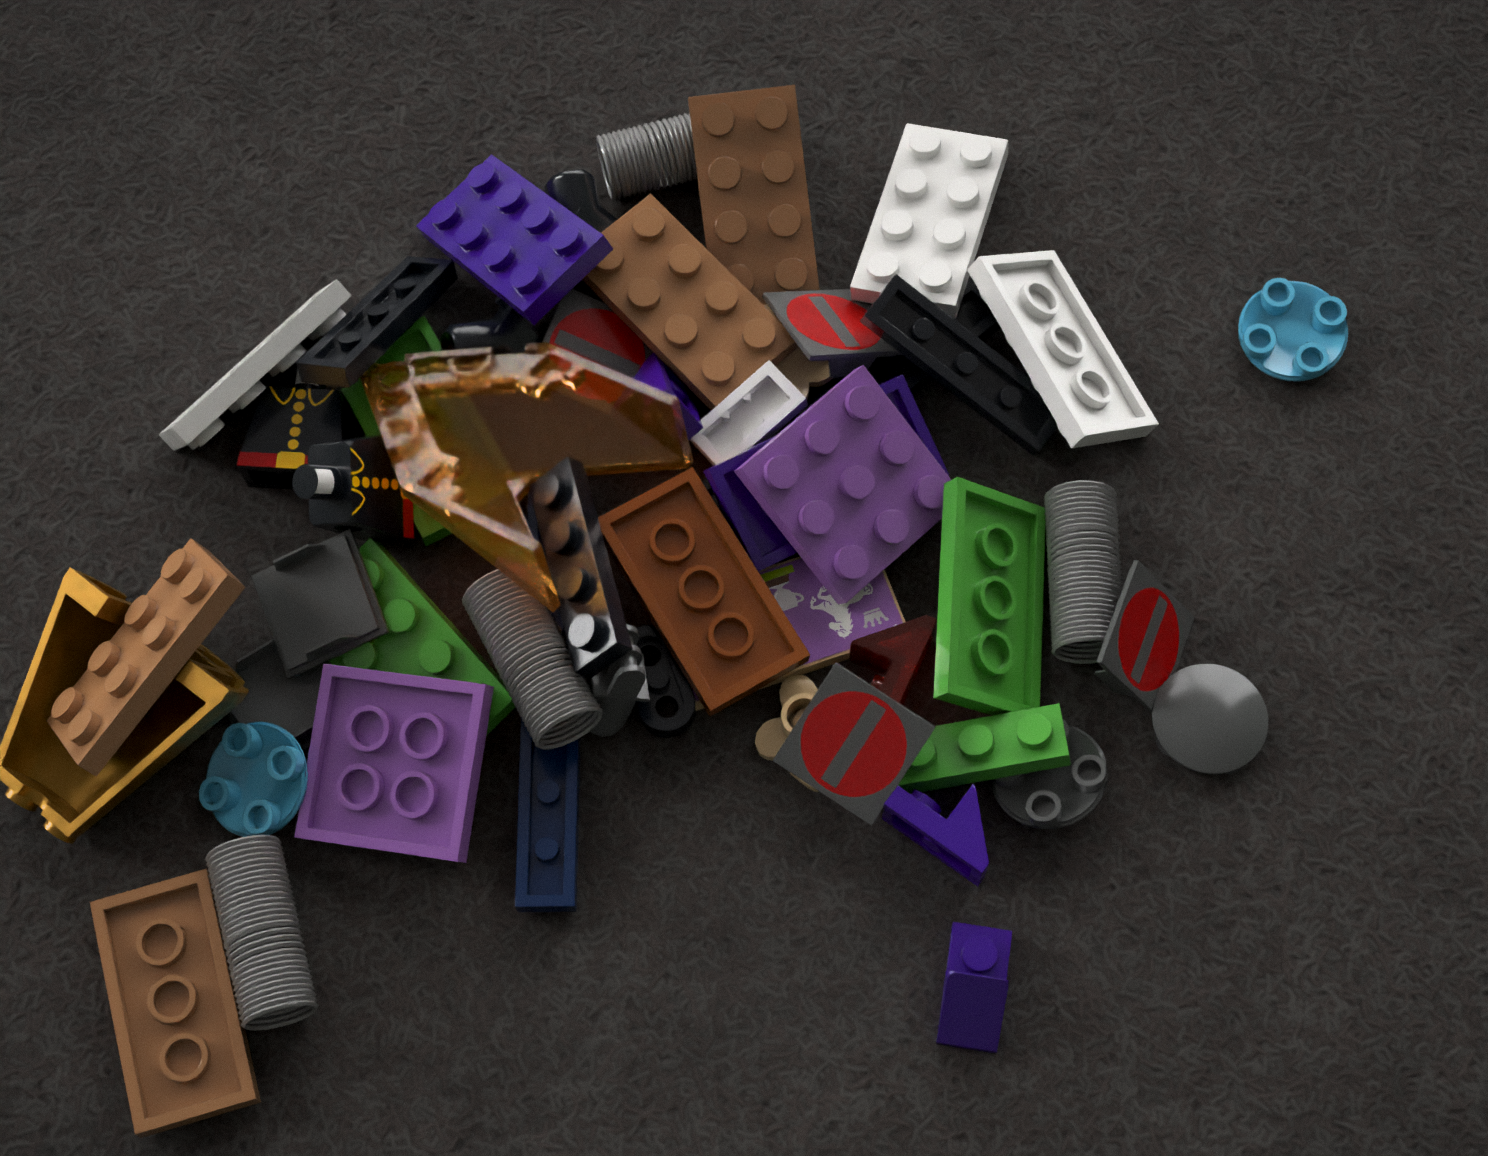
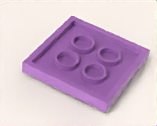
(848, 484)
(395, 762)

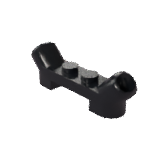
(508, 328)

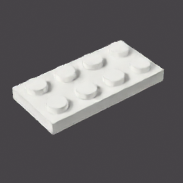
(931, 215)
(1062, 348)
(243, 381)

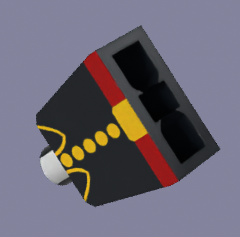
(286, 427)
(355, 489)

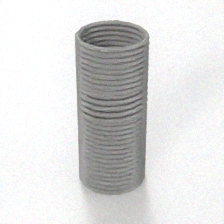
(636, 165)
(1081, 577)
(528, 646)
(256, 918)

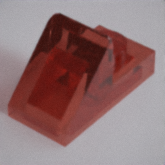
(895, 654)

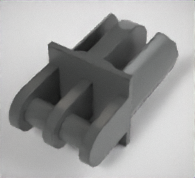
(619, 688)

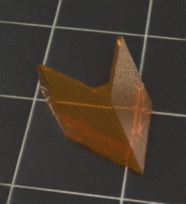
(484, 426)

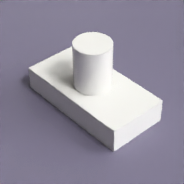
(749, 415)

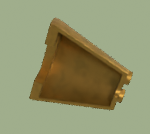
(35, 759)

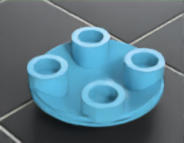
(1293, 330)
(255, 779)

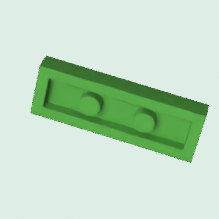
(990, 749)

